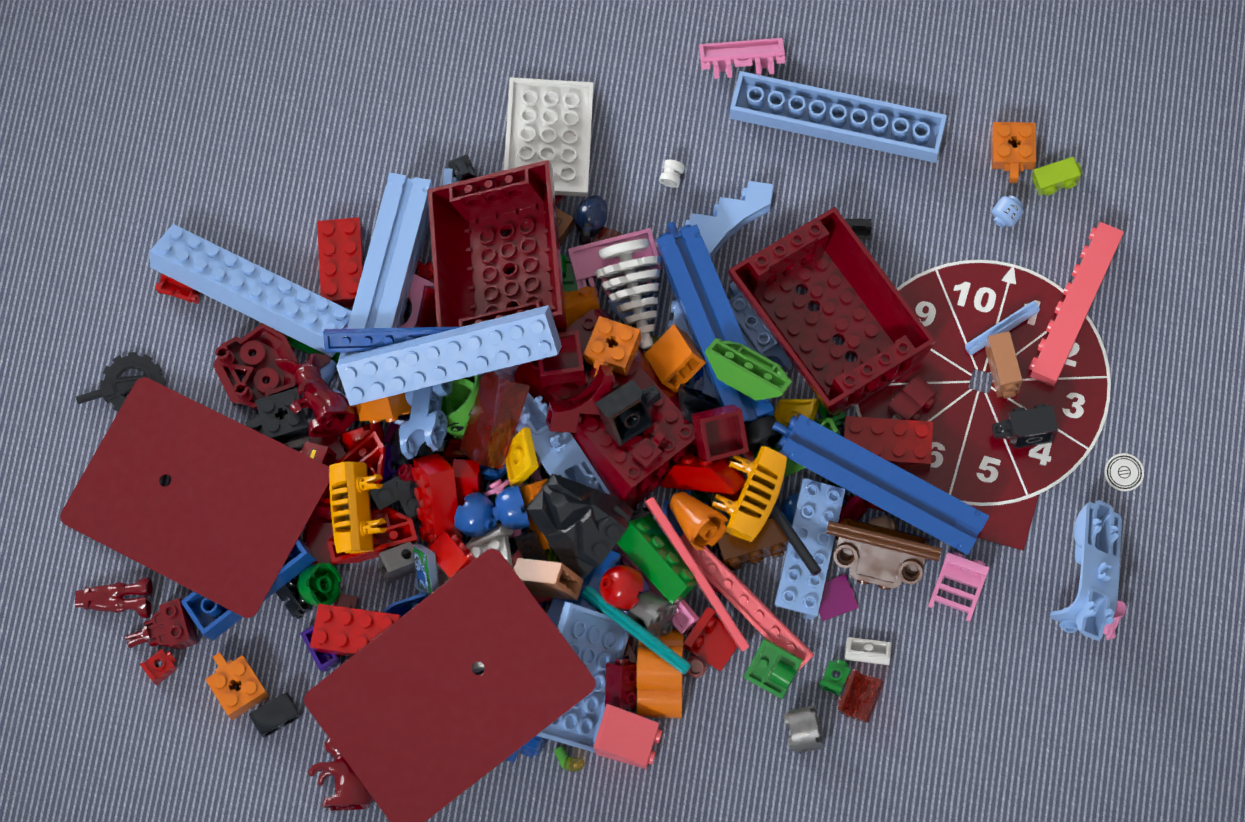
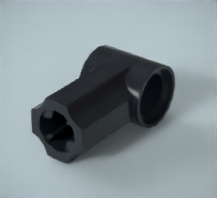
(462, 168)

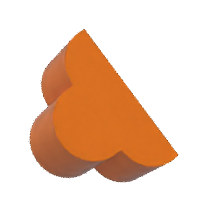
(659, 682)

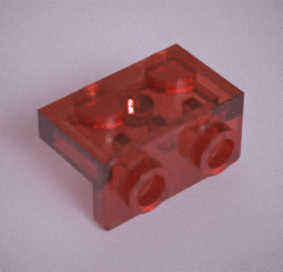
(860, 696)

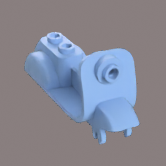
(557, 450)
(1098, 553)

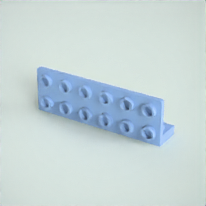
(814, 509)

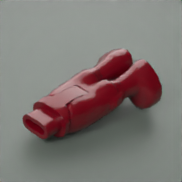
(110, 597)

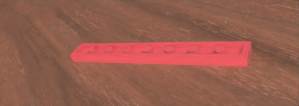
(697, 574)
(747, 602)

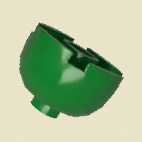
(319, 584)

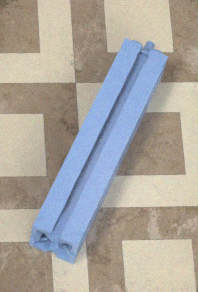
(392, 255)

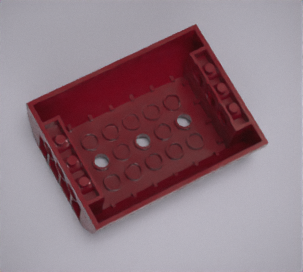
(474, 256)
(614, 463)

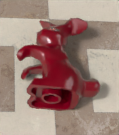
(330, 408)
(349, 790)

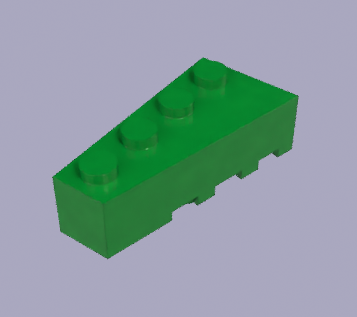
(657, 559)

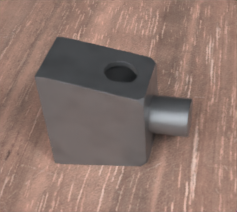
(397, 562)

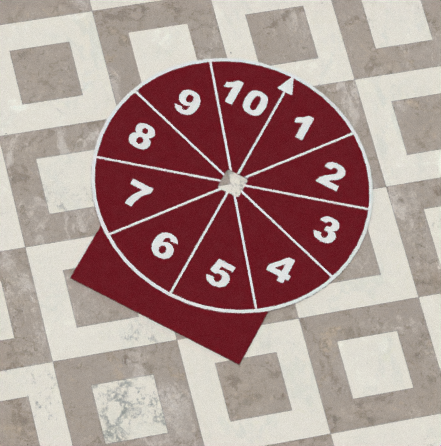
(966, 461)

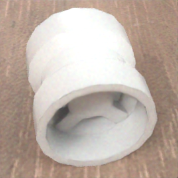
(671, 173)

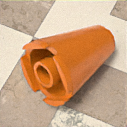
(698, 521)

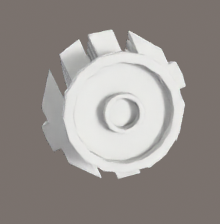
(631, 279)

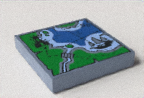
(426, 568)

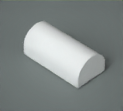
(868, 651)

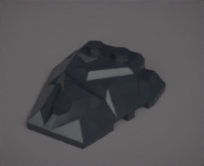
(579, 522)

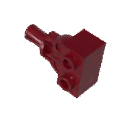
(167, 627)

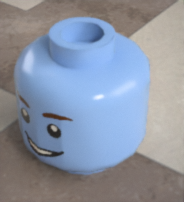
(1007, 211)

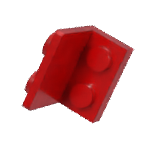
(711, 640)

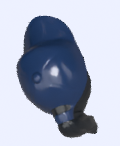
(590, 218)

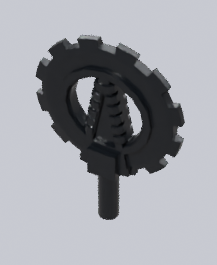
(114, 387)

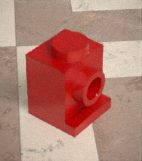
(159, 674)

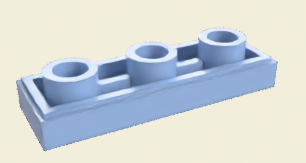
(756, 333)

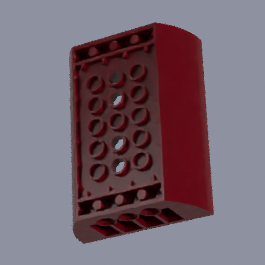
(853, 304)

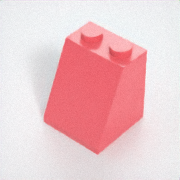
(627, 737)

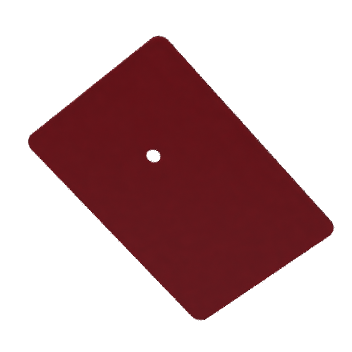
(229, 504)
(417, 714)

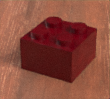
(565, 366)
(720, 433)

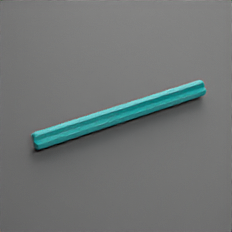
(637, 631)

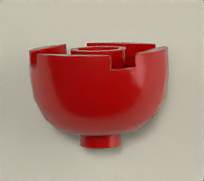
(353, 438)
(621, 587)

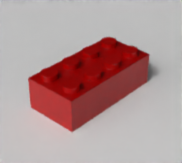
(340, 259)
(895, 440)
(435, 496)
(347, 629)

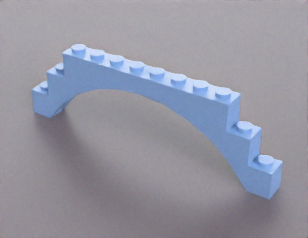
(715, 230)

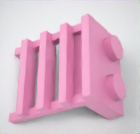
(962, 571)

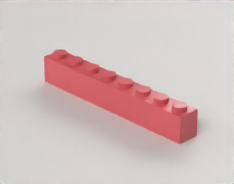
(1076, 304)

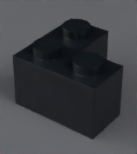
(395, 491)

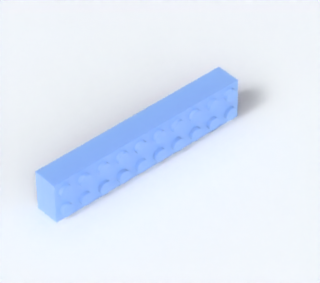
(838, 116)
(247, 287)
(449, 355)

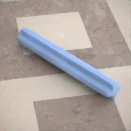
(1003, 326)

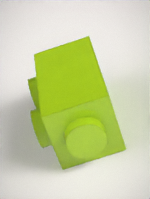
(1056, 176)

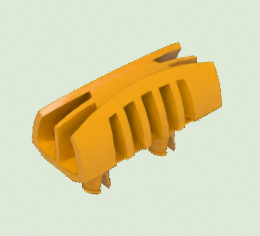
(758, 494)
(351, 507)

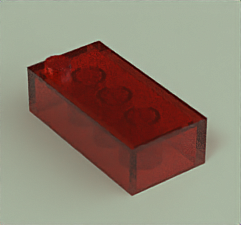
(494, 419)

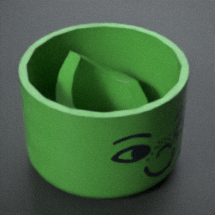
(459, 404)

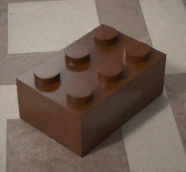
(737, 551)

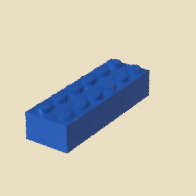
(215, 619)

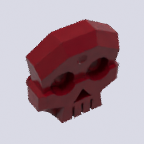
(235, 360)

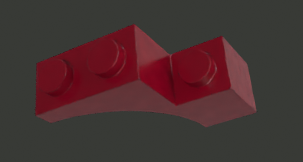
(566, 414)

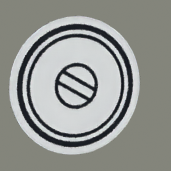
(1124, 472)

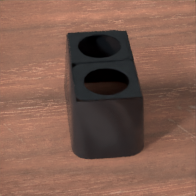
(274, 715)

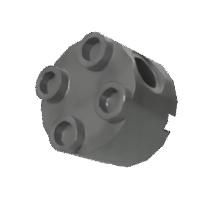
(653, 613)
(805, 729)

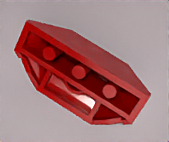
(368, 451)
(699, 475)
(399, 531)

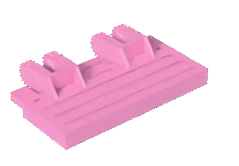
(742, 54)
(586, 259)

